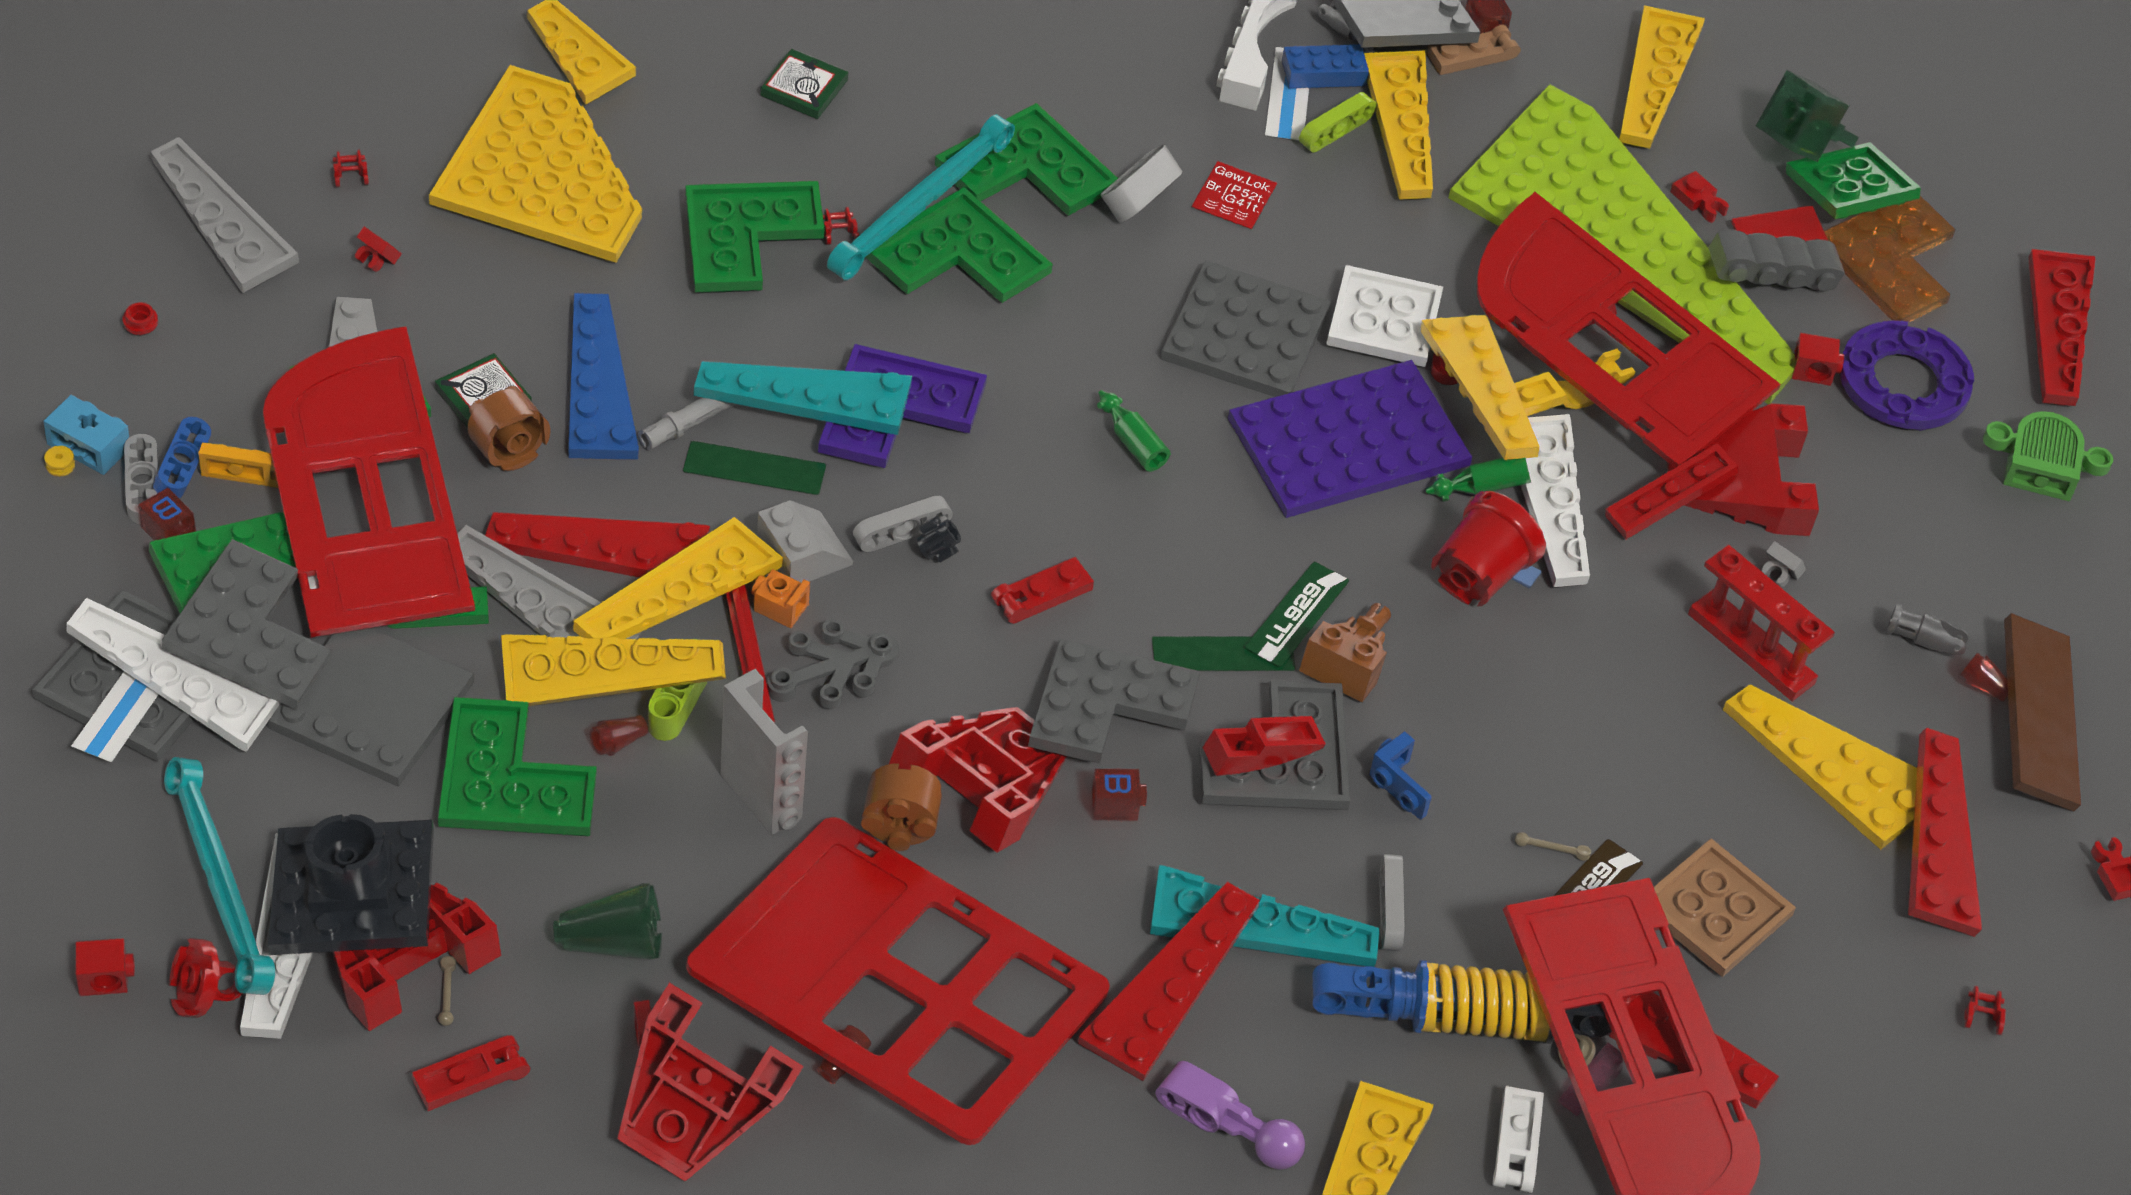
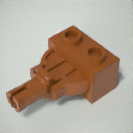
(1348, 652)

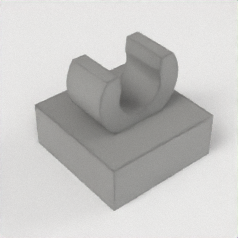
(1785, 561)

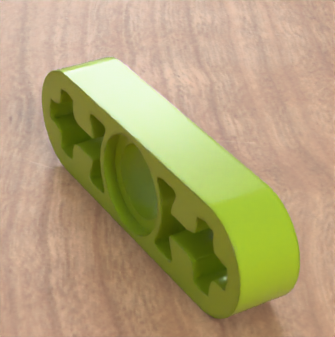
(1337, 122)

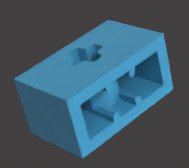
(88, 432)

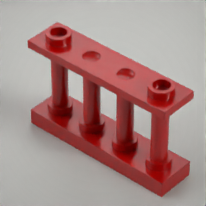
(1748, 640)

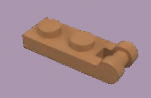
(1463, 56)

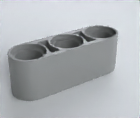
(1141, 183)

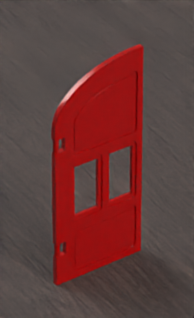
(1562, 279)
(356, 410)
(1657, 1132)

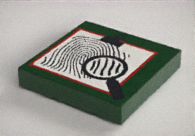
(804, 83)
(475, 382)

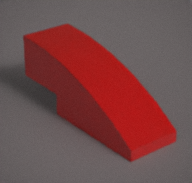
(1262, 744)

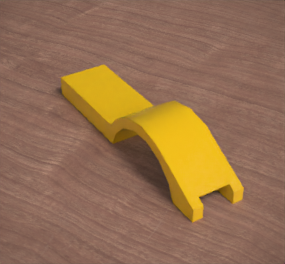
(1545, 392)

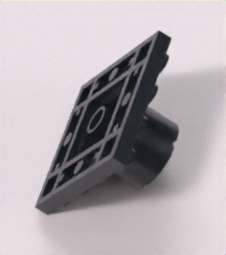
(351, 886)

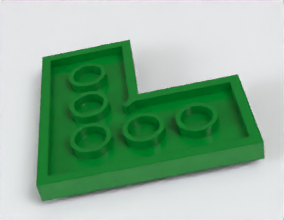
(1042, 154)
(731, 220)
(963, 234)
(190, 556)
(492, 786)

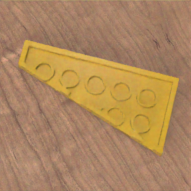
(1849, 774)

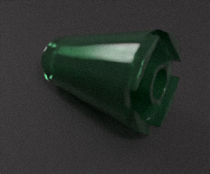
(614, 925)

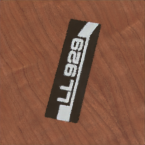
(1605, 867)

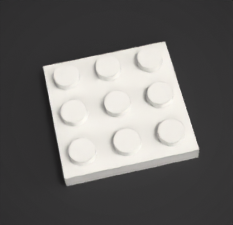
(1383, 315)

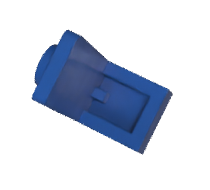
(1388, 775)

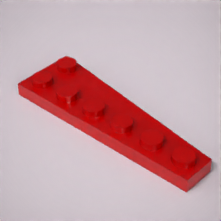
(1156, 1002)

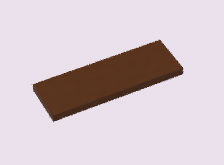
(2042, 712)

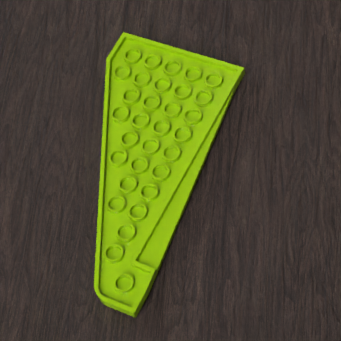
(1593, 179)

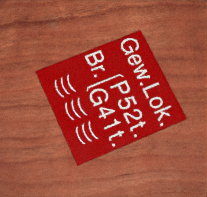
(1234, 195)

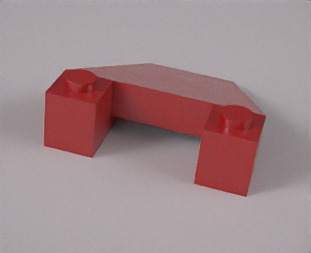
(1757, 489)
(988, 765)
(454, 927)
(687, 1103)

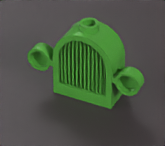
(2046, 454)

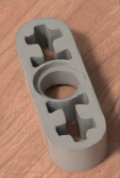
(134, 467)
(886, 529)
(1391, 902)

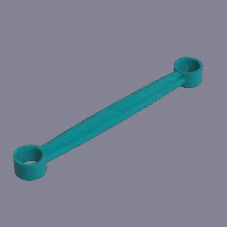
(848, 257)
(253, 971)

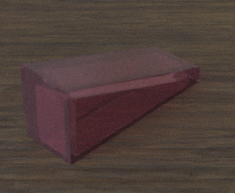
(1603, 1070)

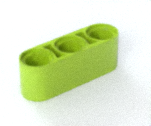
(671, 708)

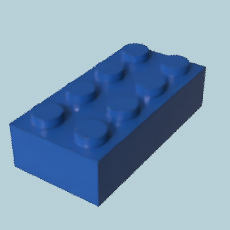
(1325, 66)

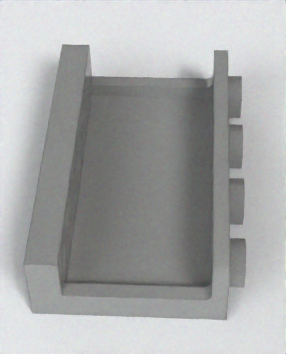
(759, 758)

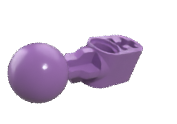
(1216, 1106)

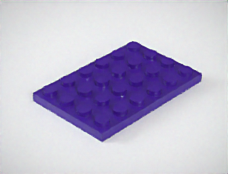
(1349, 438)

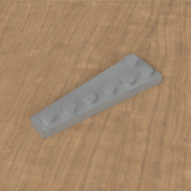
(233, 230)
(523, 587)

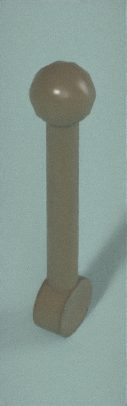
(1582, 852)
(447, 965)

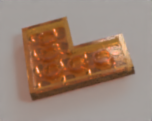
(1879, 256)

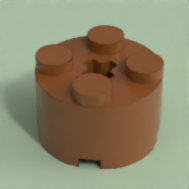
(508, 428)
(902, 805)

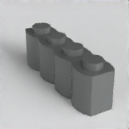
(1776, 260)

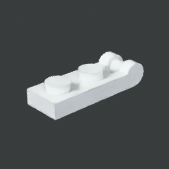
(1518, 1138)

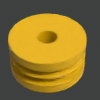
(59, 461)

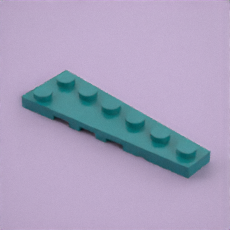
(832, 396)
(1271, 928)

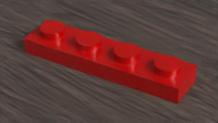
(1671, 491)

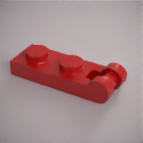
(1043, 590)
(470, 1072)

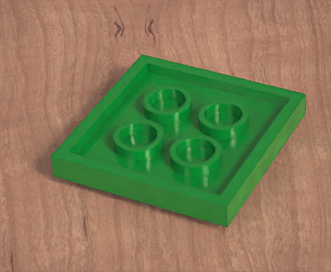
(1853, 181)

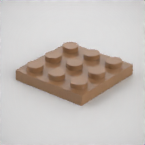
(1720, 907)

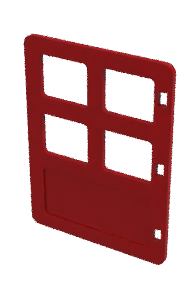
(832, 920)

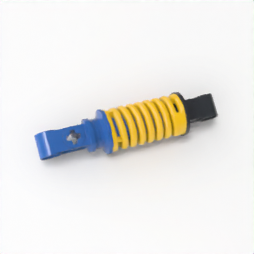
(1448, 997)

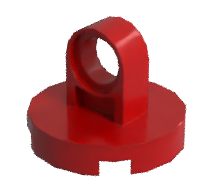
(197, 976)

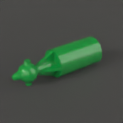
(1135, 433)
(1484, 476)

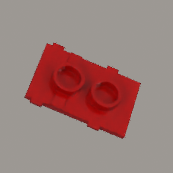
(1795, 222)

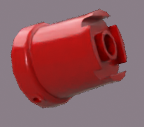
(1488, 547)

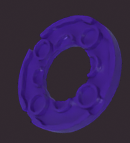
(1939, 352)

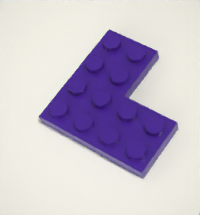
(937, 397)

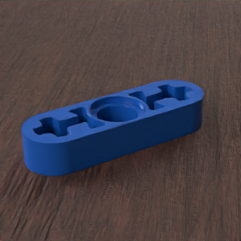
(180, 445)

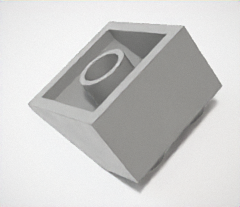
(803, 541)

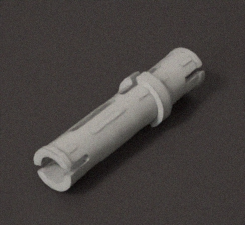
(676, 423)

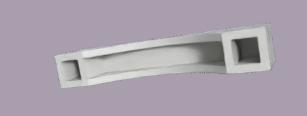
(1246, 69)

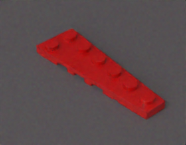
(2060, 308)
(594, 543)
(1942, 853)
(1659, 1040)

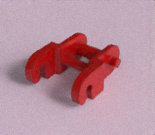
(338, 168)
(851, 224)
(1998, 1012)

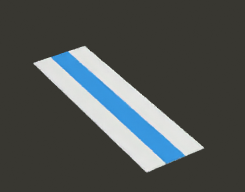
(1286, 106)
(115, 718)

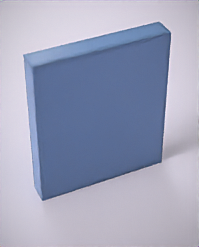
(1527, 577)

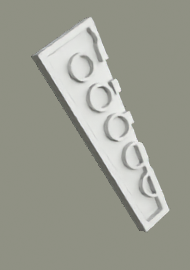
(1555, 500)
(208, 697)
(269, 1013)

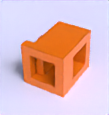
(780, 597)

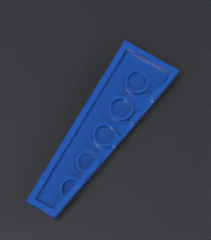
(599, 397)

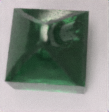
(1805, 117)

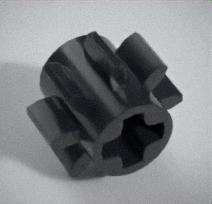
(938, 539)

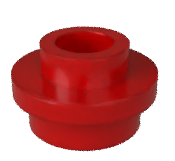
(140, 319)

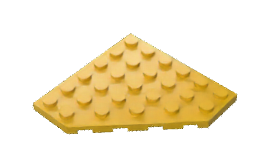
(540, 170)

